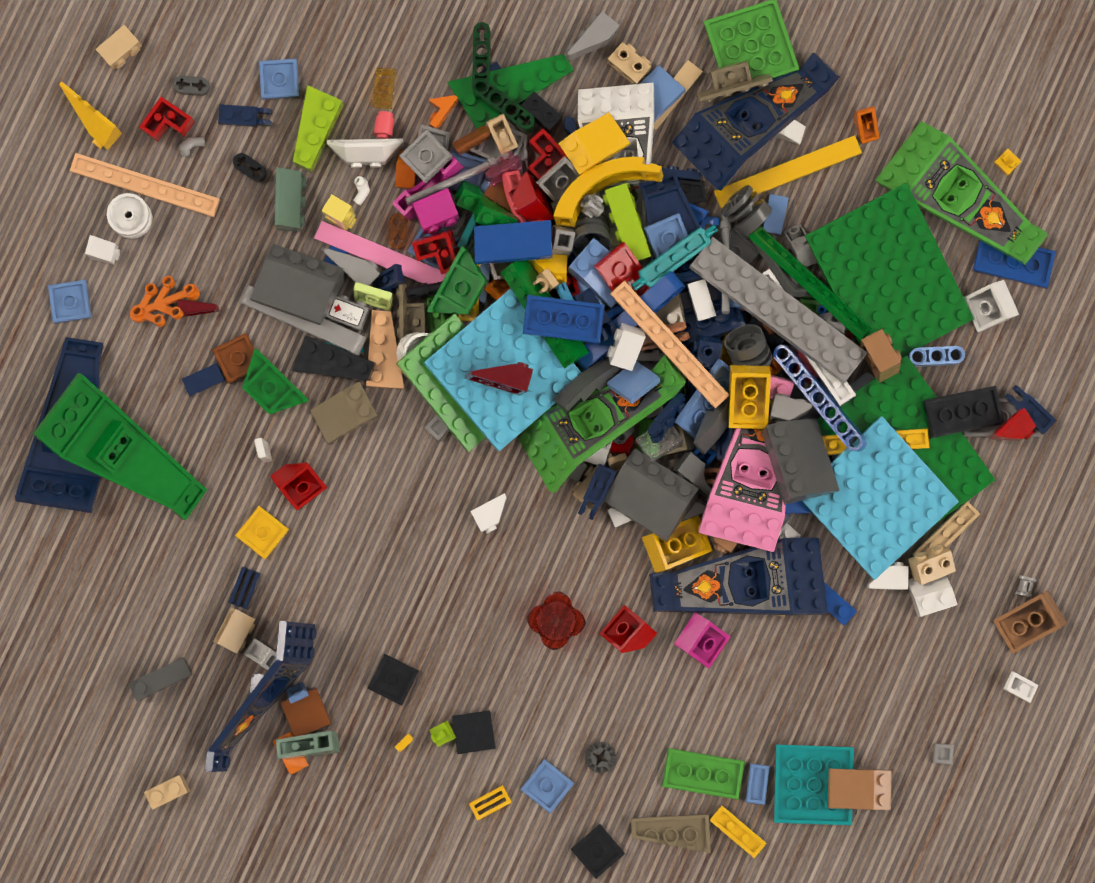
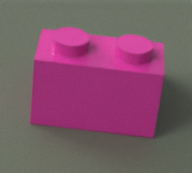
(436, 212)
(702, 640)

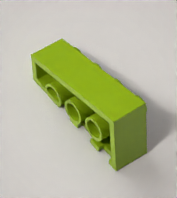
(316, 124)
(627, 220)

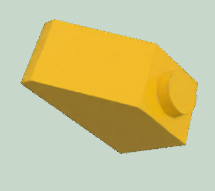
(556, 265)

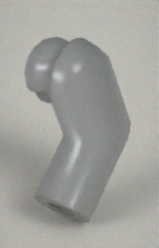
(189, 143)

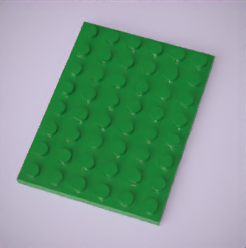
(891, 270)
(901, 405)

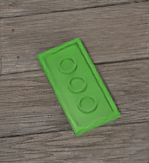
(703, 773)

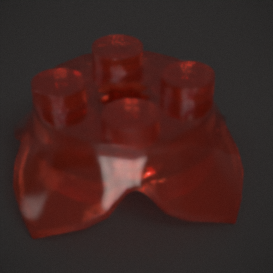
(556, 636)

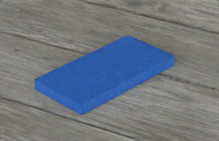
(513, 242)
(997, 264)
(563, 319)

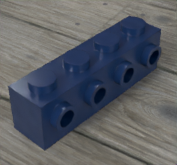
(707, 352)

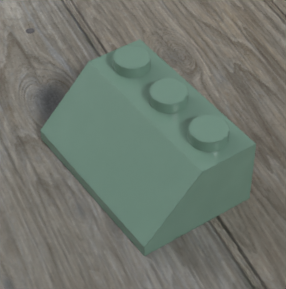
(289, 200)

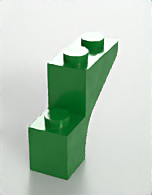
(484, 210)

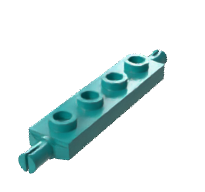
(674, 257)

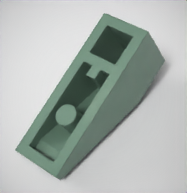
(308, 745)

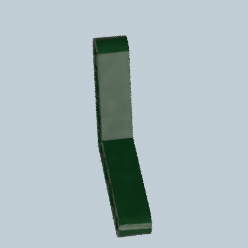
(491, 91)

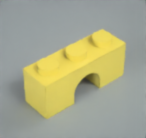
(339, 213)

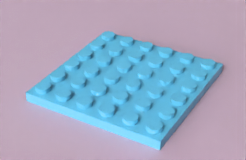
(495, 341)
(883, 499)

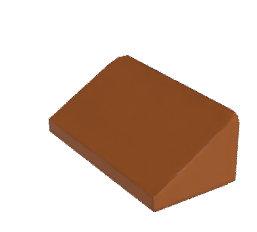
(471, 140)

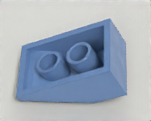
(585, 272)

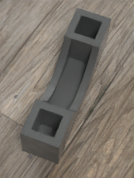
(692, 470)

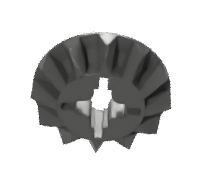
(597, 748)

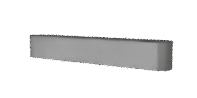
(326, 331)

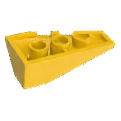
(97, 125)

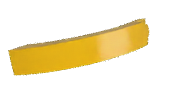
(597, 179)

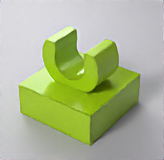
(442, 733)

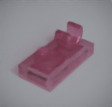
(495, 173)

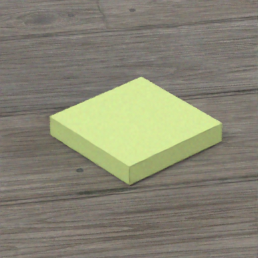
(373, 296)

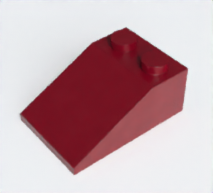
(509, 378)

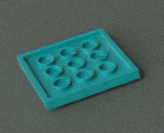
(803, 784)

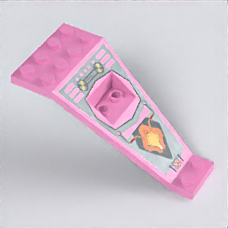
(744, 502)

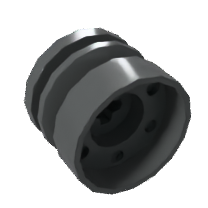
(746, 210)
(589, 228)
(748, 346)

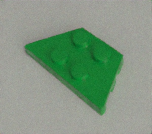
(460, 286)
(270, 386)

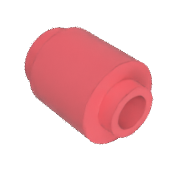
(384, 125)

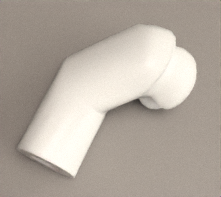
(363, 190)

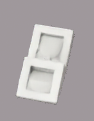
(260, 653)

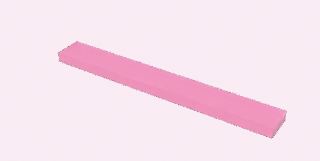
(376, 253)

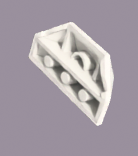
(366, 151)

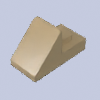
(502, 134)

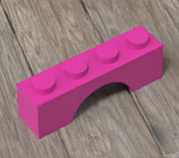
(449, 170)

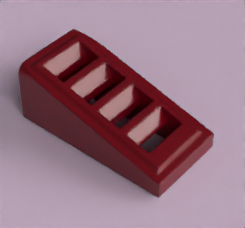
(193, 308)

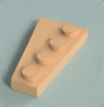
(383, 352)

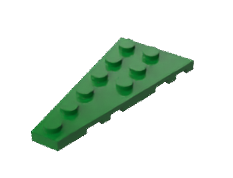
(514, 81)

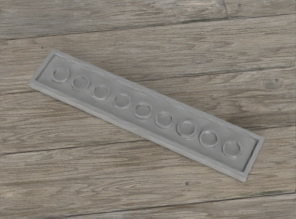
(778, 310)

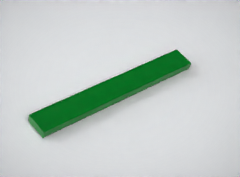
(810, 283)

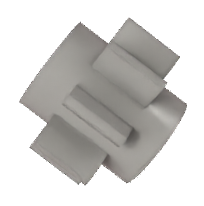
(592, 205)

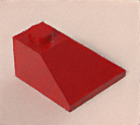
(531, 200)
(1016, 427)
(298, 483)
(627, 631)

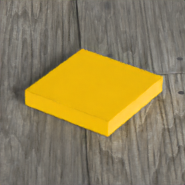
(262, 532)

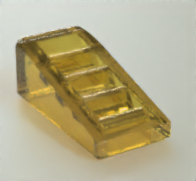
(384, 100)

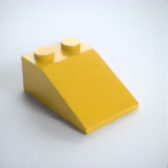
(594, 143)
(749, 396)
(681, 547)

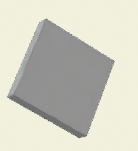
(426, 156)

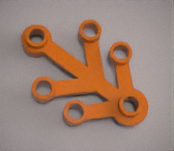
(142, 311)

